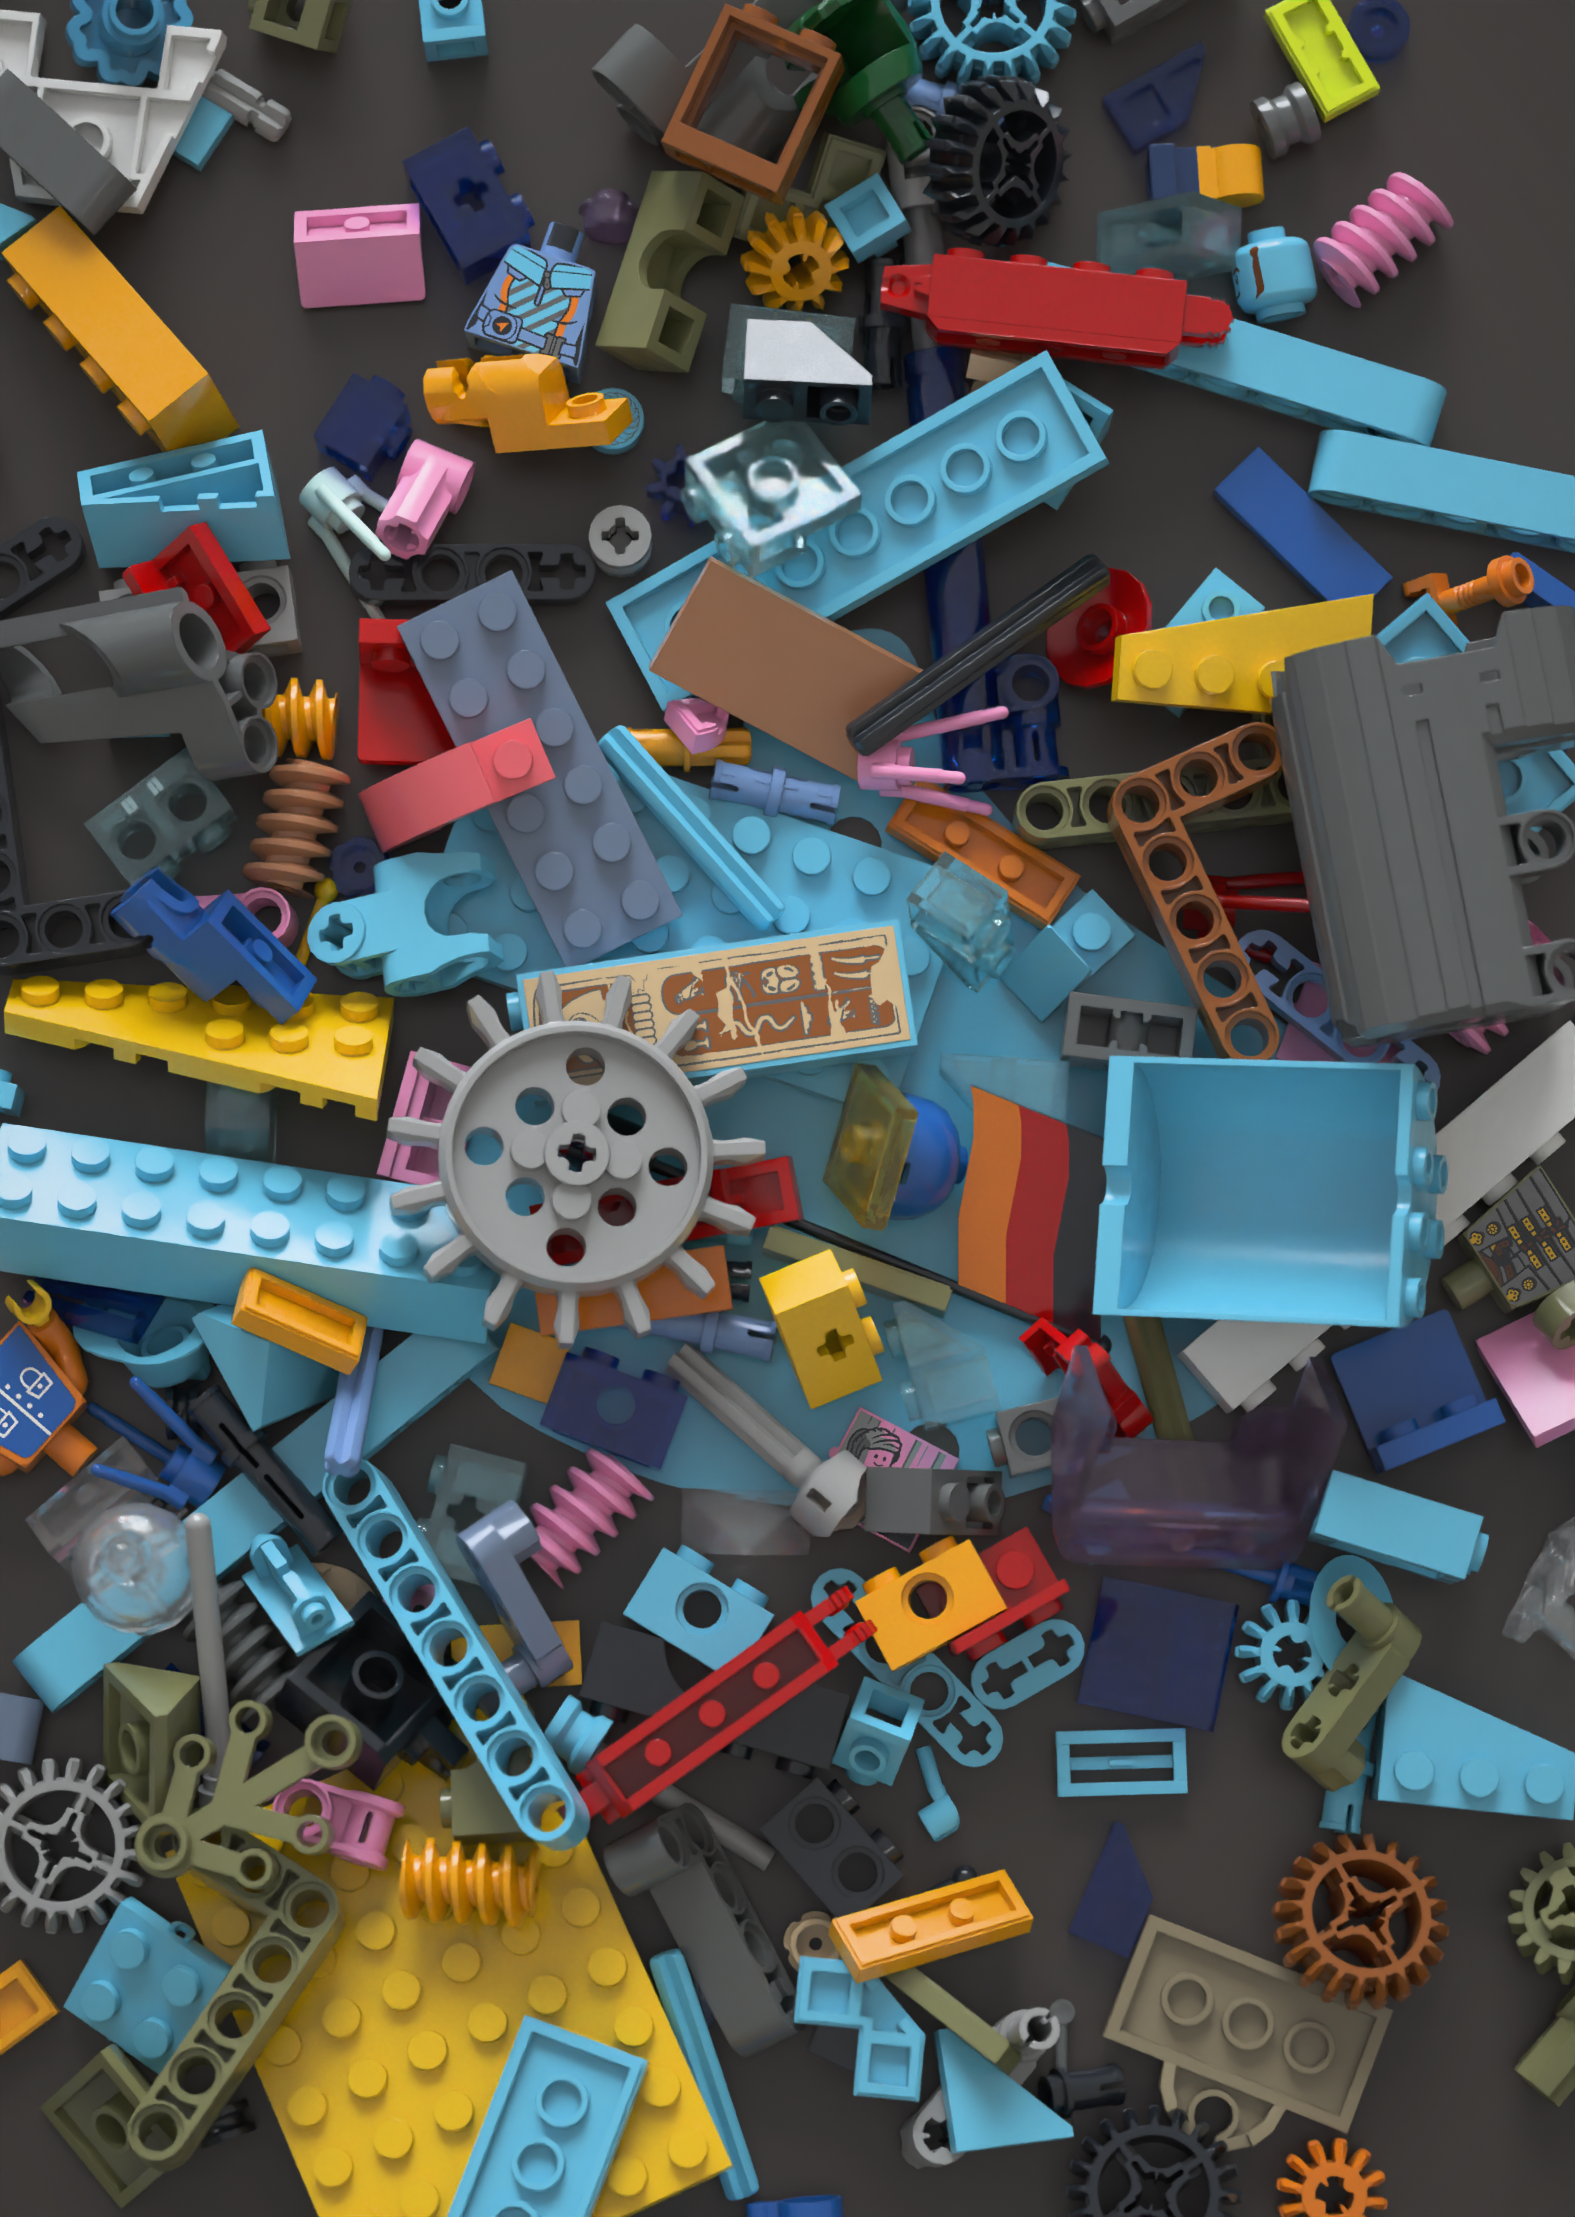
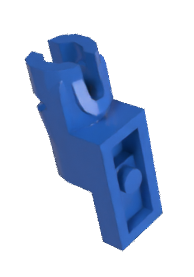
(214, 944)

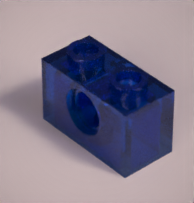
(642, 1438)

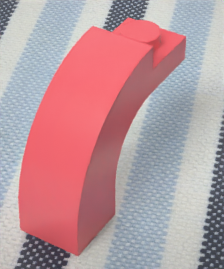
(455, 785)

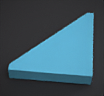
(986, 2105)

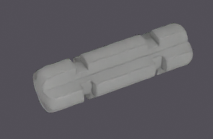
(247, 105)

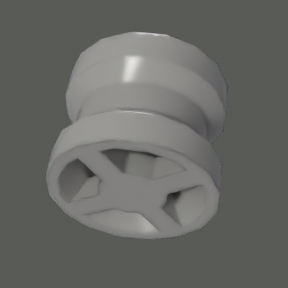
(620, 554)

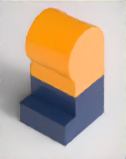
(1223, 173)

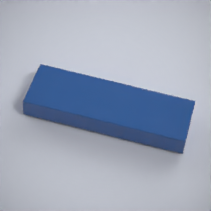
(1299, 531)

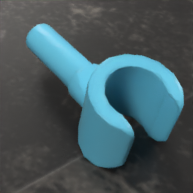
(942, 1815)

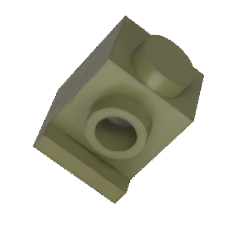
(318, 28)

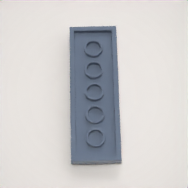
(569, 835)

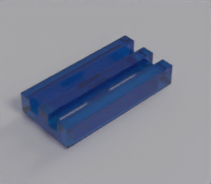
(140, 1304)

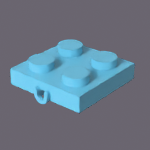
(146, 1983)

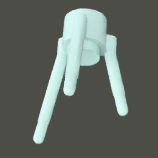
(338, 507)

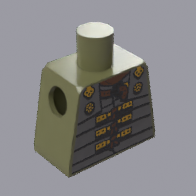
(1516, 1248)

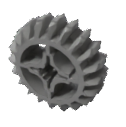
(78, 1817)

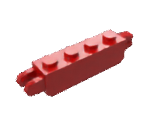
(1067, 311)
(715, 1712)

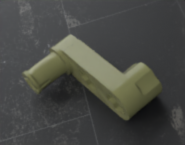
(1345, 1699)

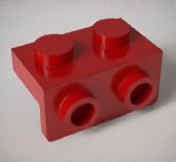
(211, 582)

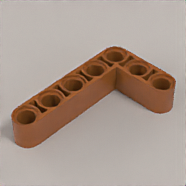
(1193, 889)

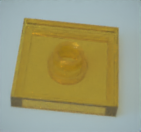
(870, 1146)

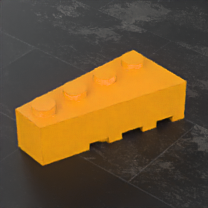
(117, 335)

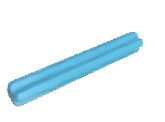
(691, 828)
(693, 2036)

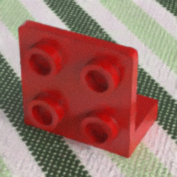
(395, 709)
(1023, 1583)

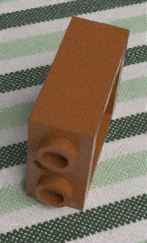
(728, 162)

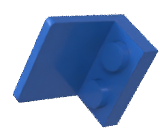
(1413, 1391)

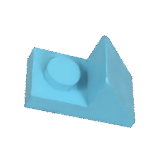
(1066, 955)

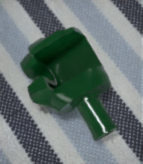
(879, 69)

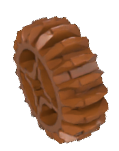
(1369, 1944)

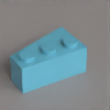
(150, 500)

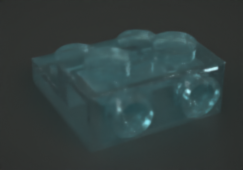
(767, 493)

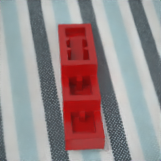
(762, 1189)

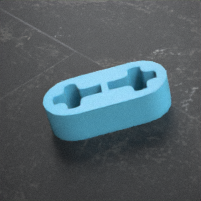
(1035, 1678)

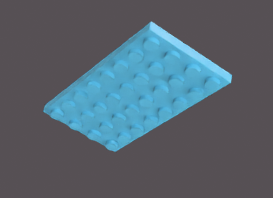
(812, 870)

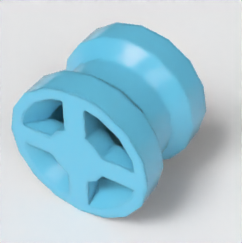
(576, 1734)

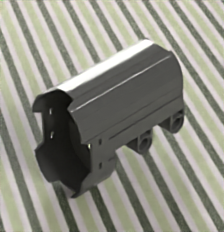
(1410, 828)

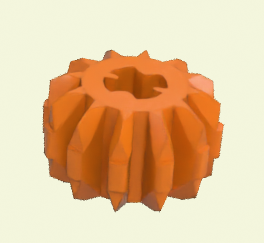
(1322, 2168)

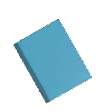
(262, 1375)

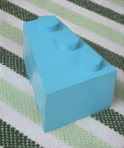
(1464, 1759)

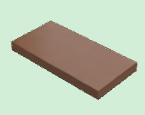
(776, 664)

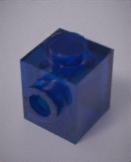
(365, 426)

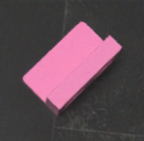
(359, 255)

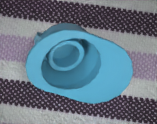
(167, 1351)

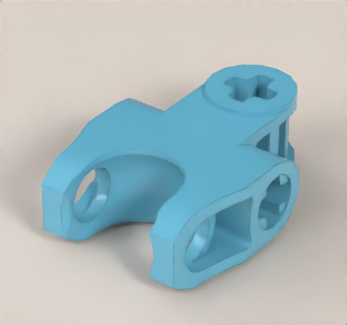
(406, 925)

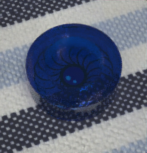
(1379, 29)

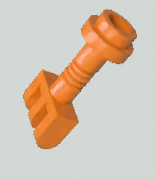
(1506, 581)

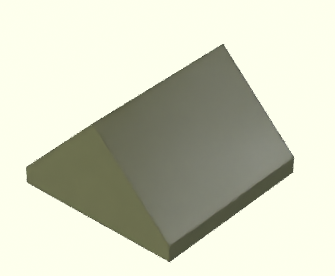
(142, 1722)
(94, 2120)

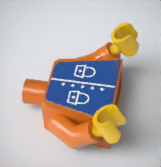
(41, 1391)

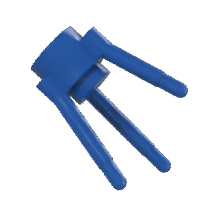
(189, 1472)

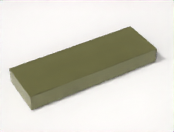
(872, 1275)
(956, 2018)

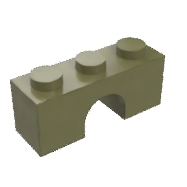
(676, 226)

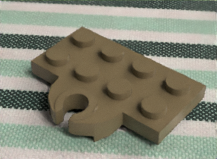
(1242, 2034)

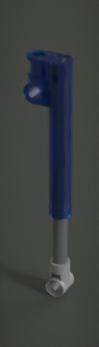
(956, 588)

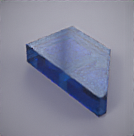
(1157, 100)
(1114, 1897)

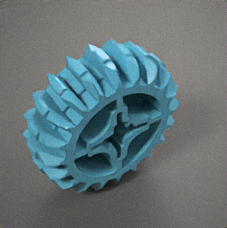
(1011, 30)

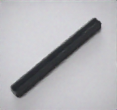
(977, 655)

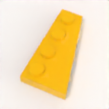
(1229, 659)

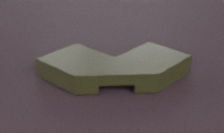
(836, 169)

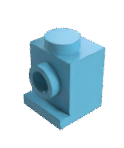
(453, 31)
(873, 1748)

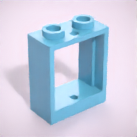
(1399, 1529)

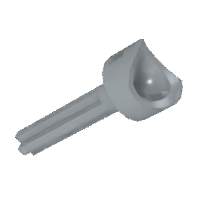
(829, 1492)

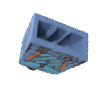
(538, 303)

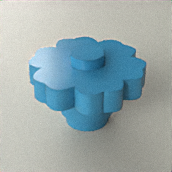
(123, 37)

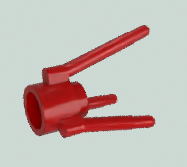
(1227, 893)

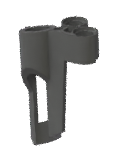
(744, 106)
(165, 676)

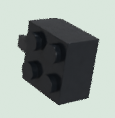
(383, 1689)

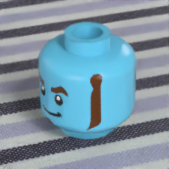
(1274, 276)

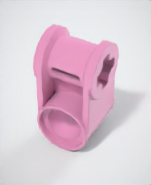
(350, 1817)

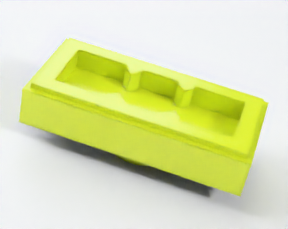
(1322, 55)

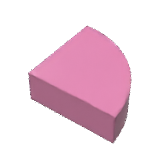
(697, 723)

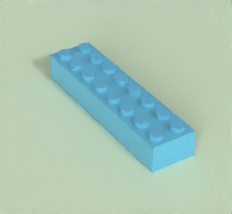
(201, 1220)

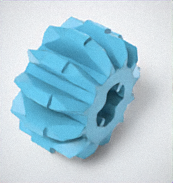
(1263, 1654)

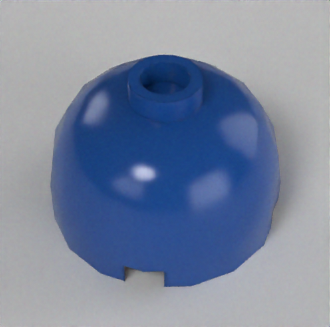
(932, 1162)

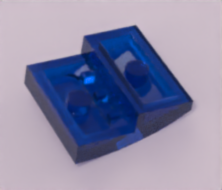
(1158, 1653)

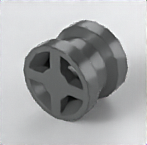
(1285, 120)

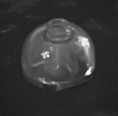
(134, 1569)

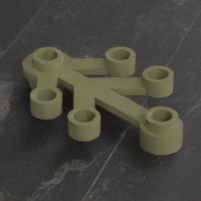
(238, 1799)

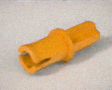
(670, 751)

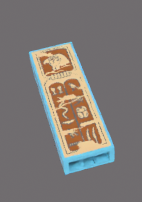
(759, 1002)

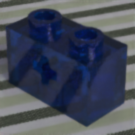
(448, 173)

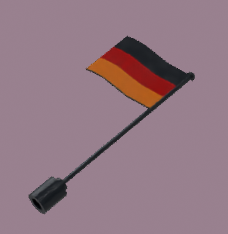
(1021, 1218)

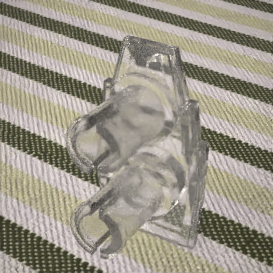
(1545, 1592)

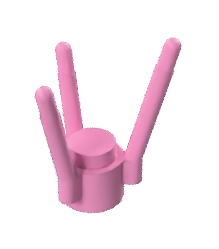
(894, 770)

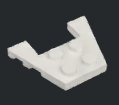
(125, 124)

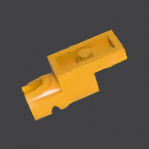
(522, 403)

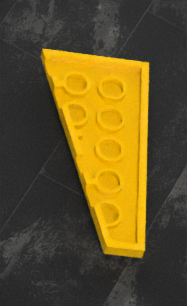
(324, 1051)

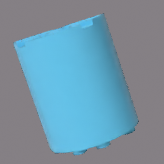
(1268, 1191)

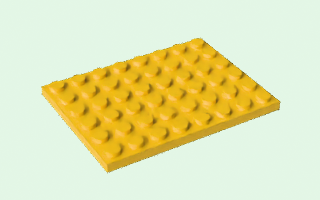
(414, 2020)

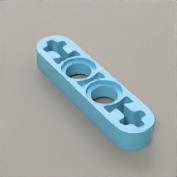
(903, 1678)

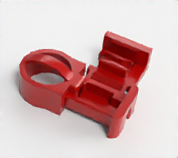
(1054, 1350)

